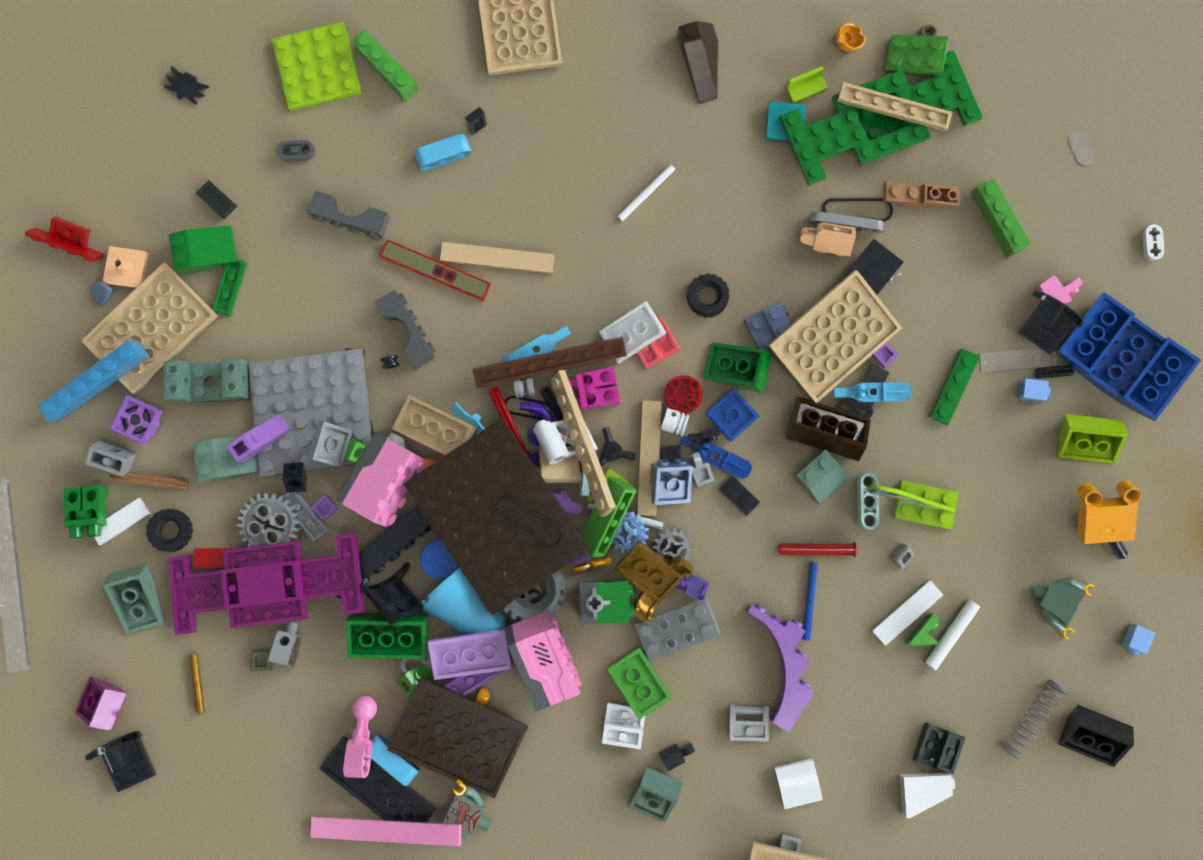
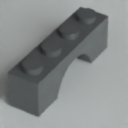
(371, 222)
(394, 308)

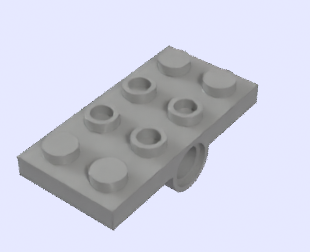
(677, 629)

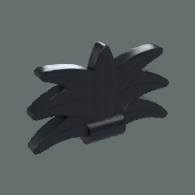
(185, 85)

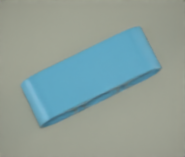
(442, 152)
(397, 766)

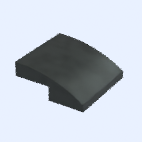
(939, 748)

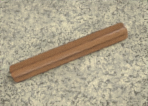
(151, 481)

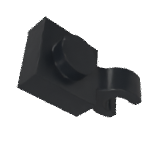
(708, 435)
(674, 756)

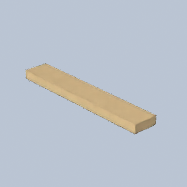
(894, 106)
(497, 257)
(648, 454)

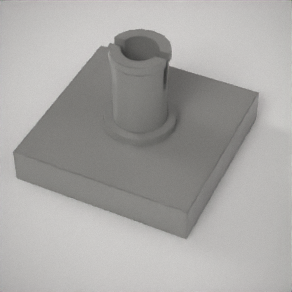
(330, 443)

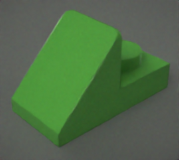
(920, 636)

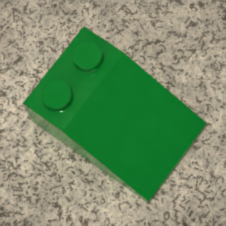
(202, 249)
(738, 366)

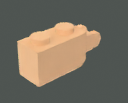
(829, 238)

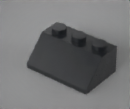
(1097, 736)

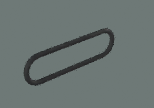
(526, 399)

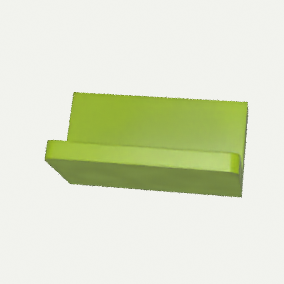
(806, 85)

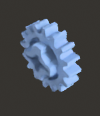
(635, 527)

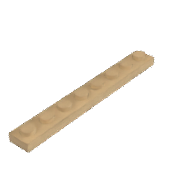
(582, 443)

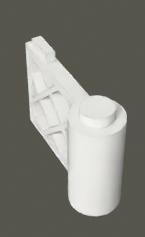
(554, 442)

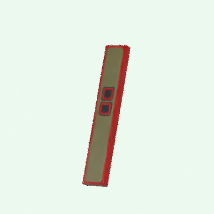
(435, 270)

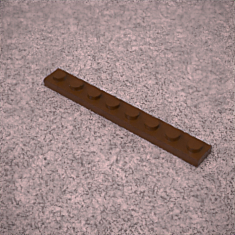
(549, 362)

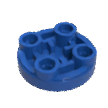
(437, 561)

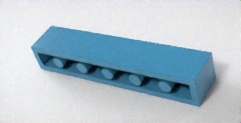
(93, 381)

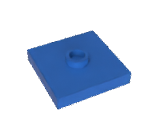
(732, 414)

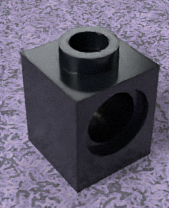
(294, 477)

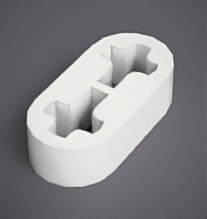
(1155, 243)

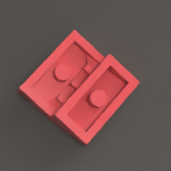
(660, 348)

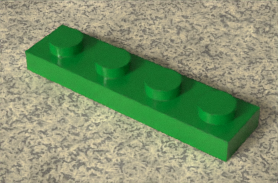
(954, 386)

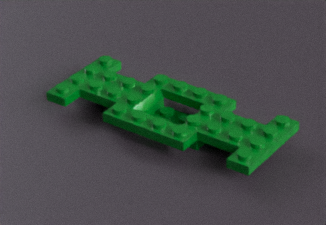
(876, 134)

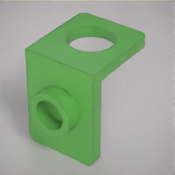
(355, 450)
(413, 676)

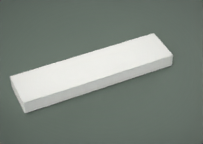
(907, 612)

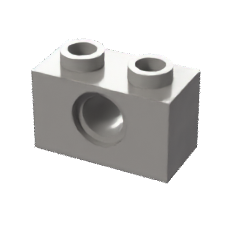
(110, 458)

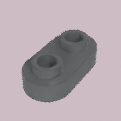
(296, 150)

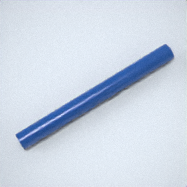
(810, 600)

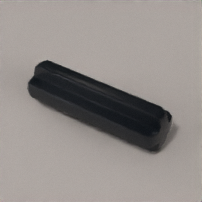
(1058, 371)
(552, 402)

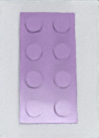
(469, 654)

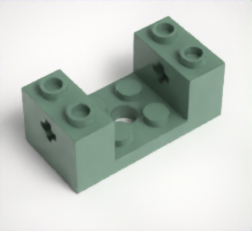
(187, 381)

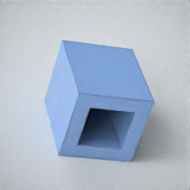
(1034, 390)
(1138, 639)

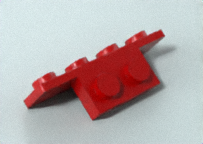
(67, 237)

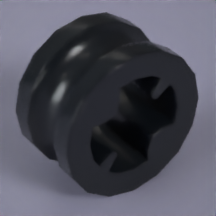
(390, 362)

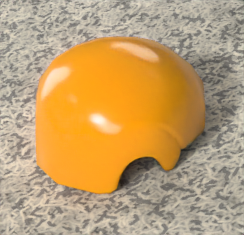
(849, 37)

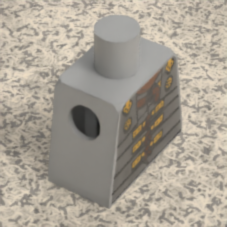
(286, 654)

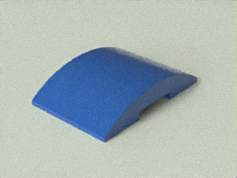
(1128, 358)

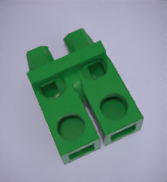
(85, 509)

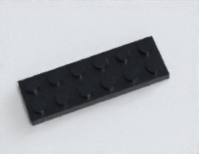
(379, 790)

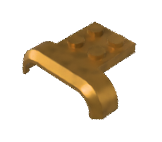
(652, 575)

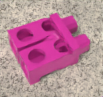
(589, 391)

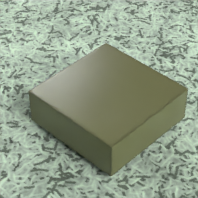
(260, 661)

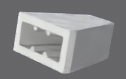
(924, 790)

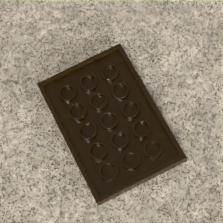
(457, 737)

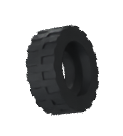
(708, 281)
(154, 526)

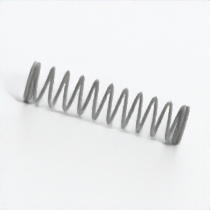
(1018, 755)

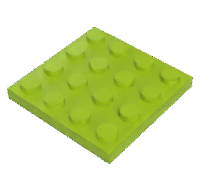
(317, 66)

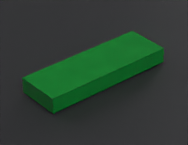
(229, 288)

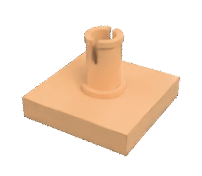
(125, 267)

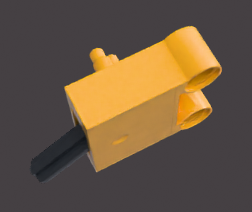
(1108, 518)

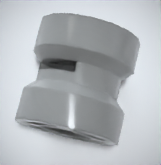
(520, 389)

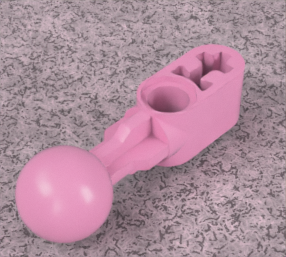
(359, 747)

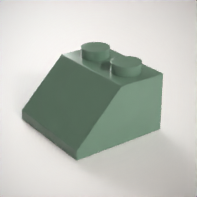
(821, 477)
(656, 794)

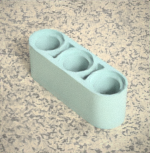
(862, 509)

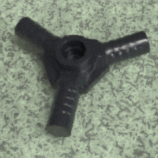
(612, 450)

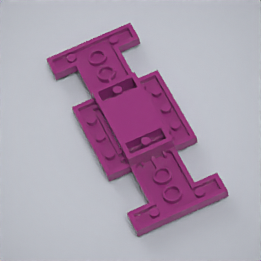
(266, 584)

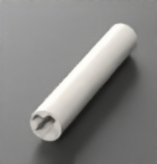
(952, 635)

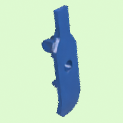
(727, 461)

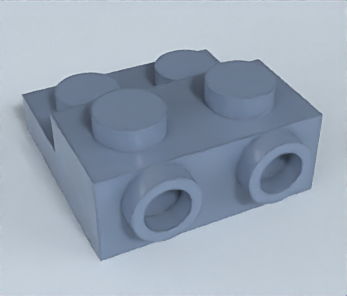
(768, 325)
(671, 482)

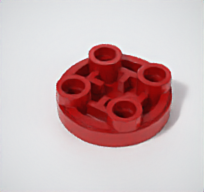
(683, 394)

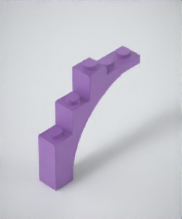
(794, 694)

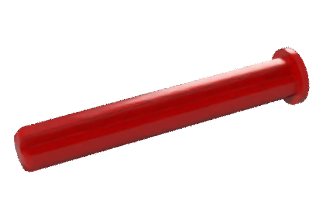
(505, 414)
(817, 549)

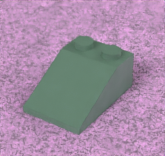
(216, 462)
(134, 598)

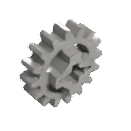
(669, 538)

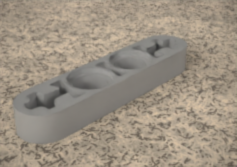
(859, 223)

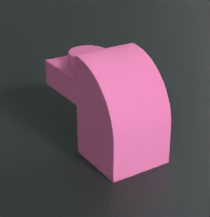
(1054, 288)

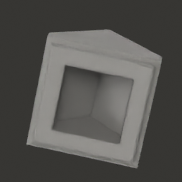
(902, 555)

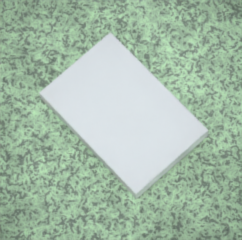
(638, 328)

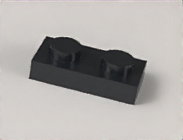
(739, 495)

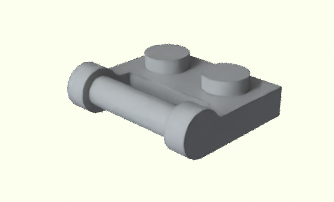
(748, 729)

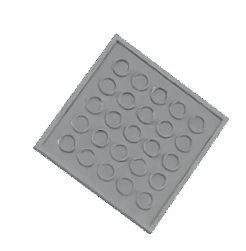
(309, 390)

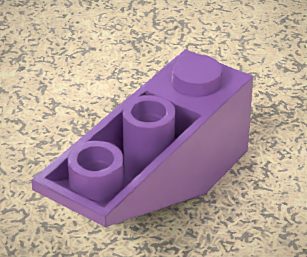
(258, 438)

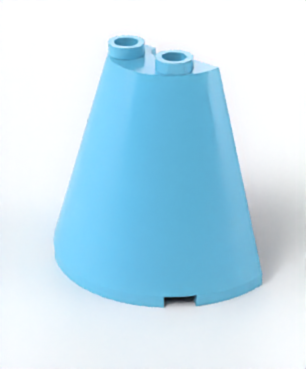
(461, 607)

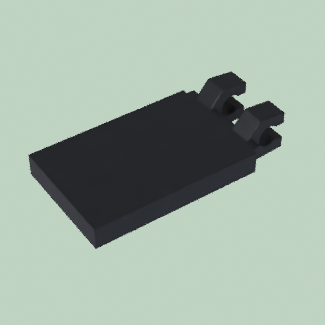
(876, 266)

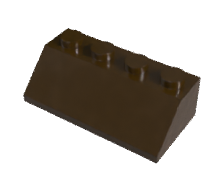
(828, 429)

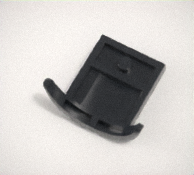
(1049, 322)
(393, 597)
(125, 760)

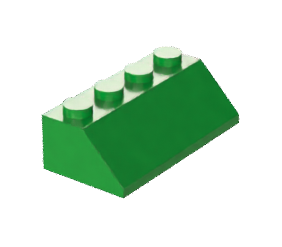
(373, 637)

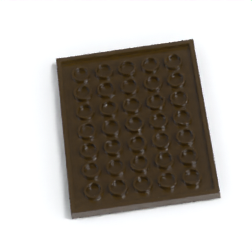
(461, 505)

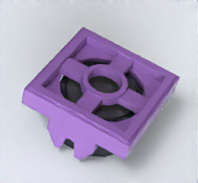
(138, 420)

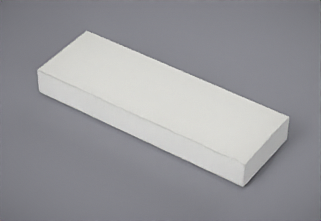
(123, 520)

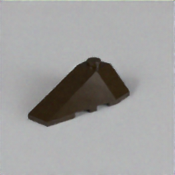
(700, 52)

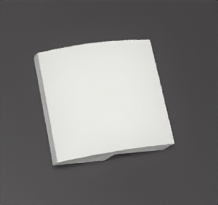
(622, 726)
(798, 783)

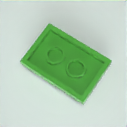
(917, 54)
(639, 683)

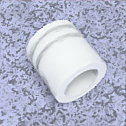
(674, 422)

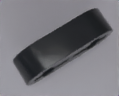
(856, 405)

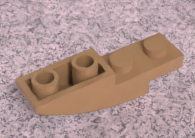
(921, 195)

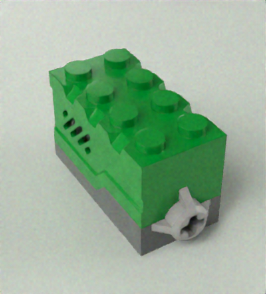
(606, 602)

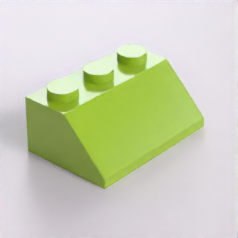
(1091, 438)

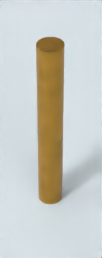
(196, 683)

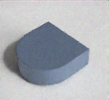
(101, 292)

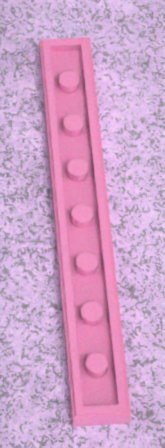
(386, 831)

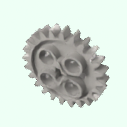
(275, 507)

